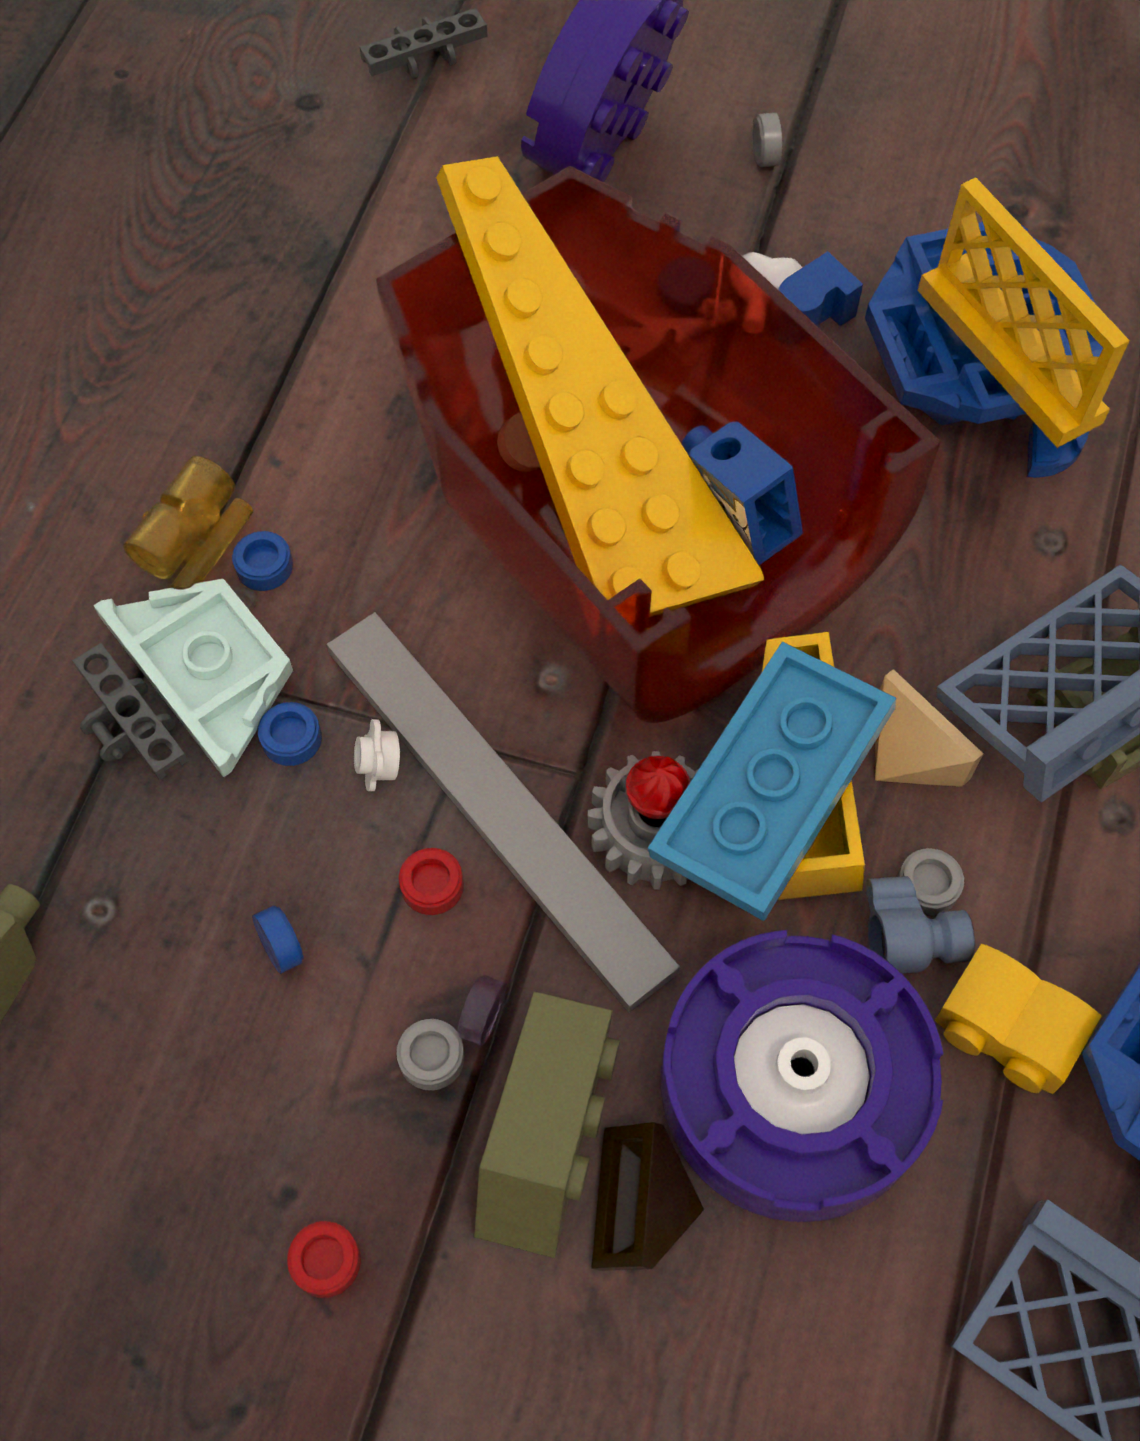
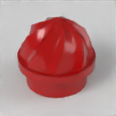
(656, 785)

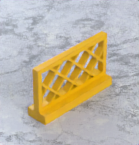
(1002, 332)

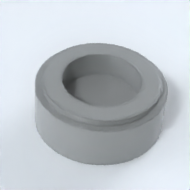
(767, 139)
(935, 878)
(430, 1054)

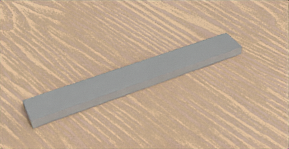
(505, 813)

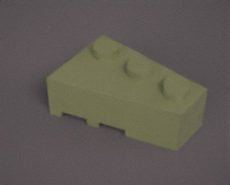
(541, 1124)

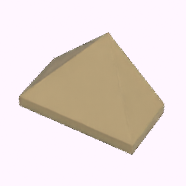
(920, 742)

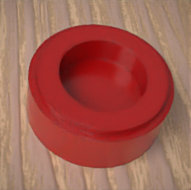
(431, 881)
(324, 1259)

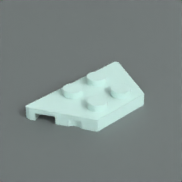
(204, 661)

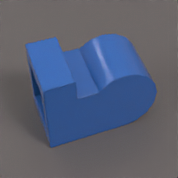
(824, 290)

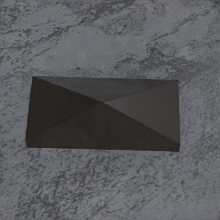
(641, 1198)

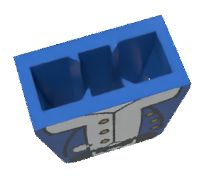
(749, 484)

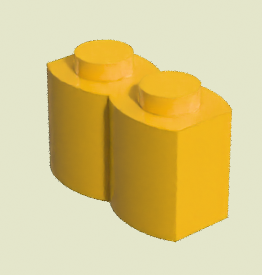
(1017, 1020)

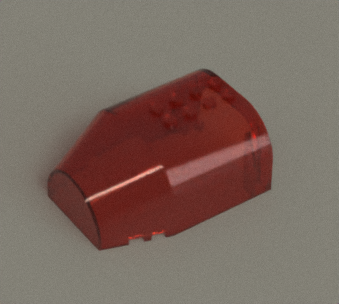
(711, 352)

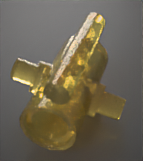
(189, 524)

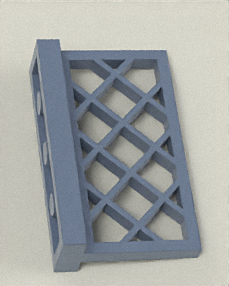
(1082, 734)
(1094, 1262)

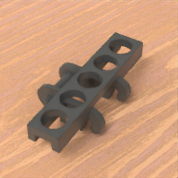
(402, 47)
(141, 739)

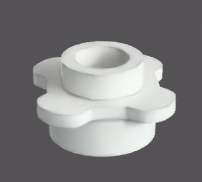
(377, 755)

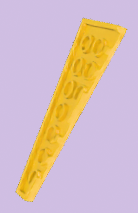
(605, 449)

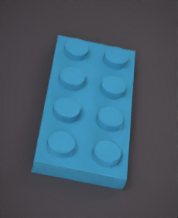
(772, 780)

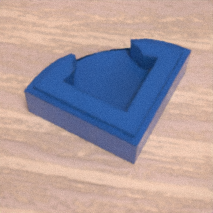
(1046, 458)

